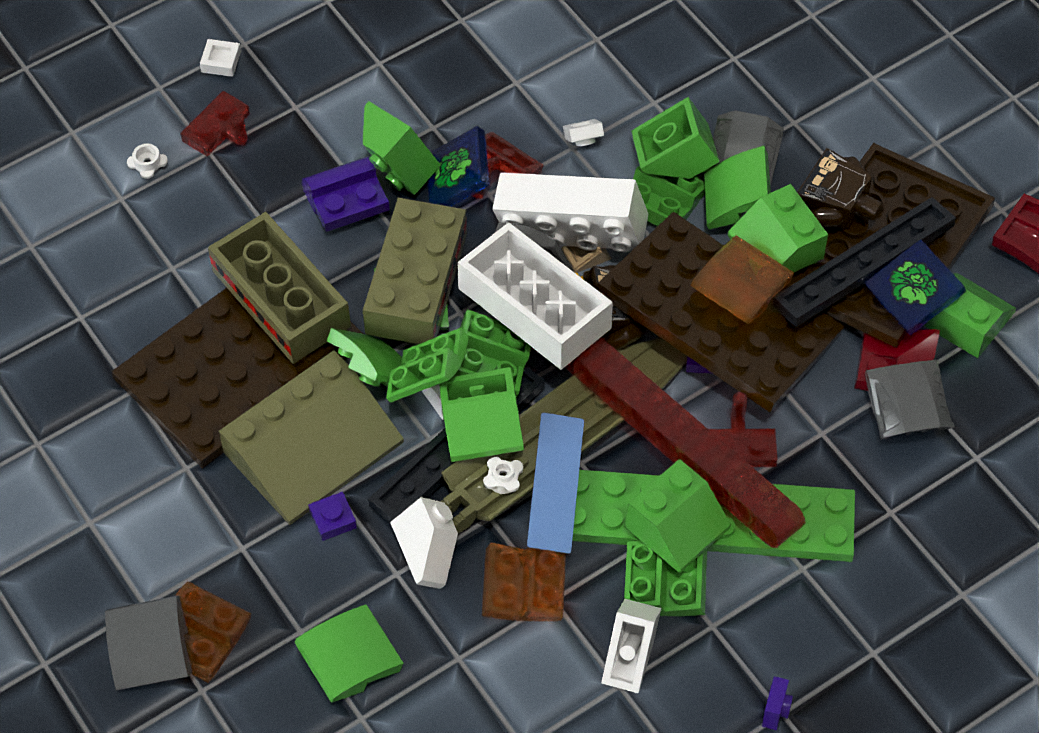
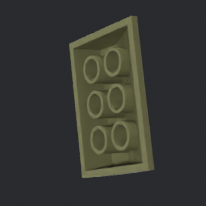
(310, 437)

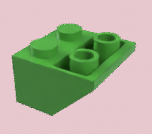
(481, 414)

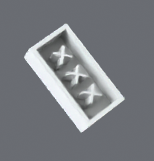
(574, 209)
(535, 295)

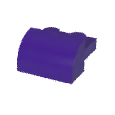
(345, 194)

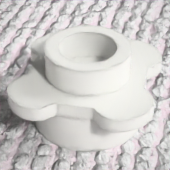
(146, 153)
(503, 484)

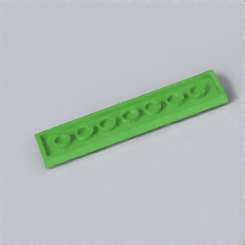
(825, 536)

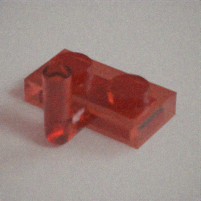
(218, 121)
(507, 159)
(753, 445)

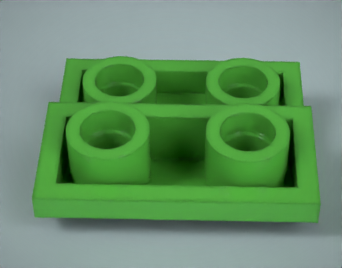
(736, 186)
(668, 195)
(492, 347)
(367, 354)
(428, 364)
(658, 584)
(348, 653)

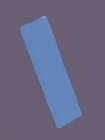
(555, 483)

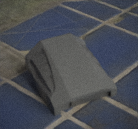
(744, 131)
(908, 398)

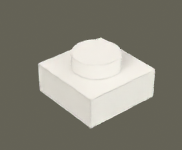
(220, 57)
(583, 132)

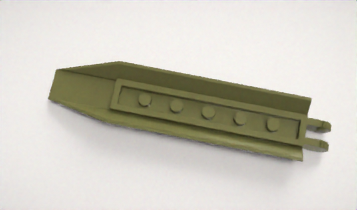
(572, 399)

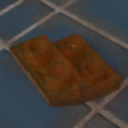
(742, 279)
(523, 583)
(212, 629)

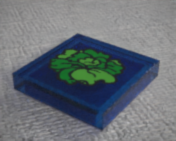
(461, 169)
(915, 287)

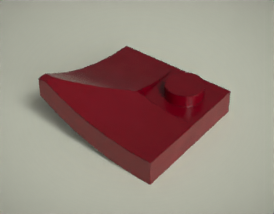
(1020, 232)
(877, 354)

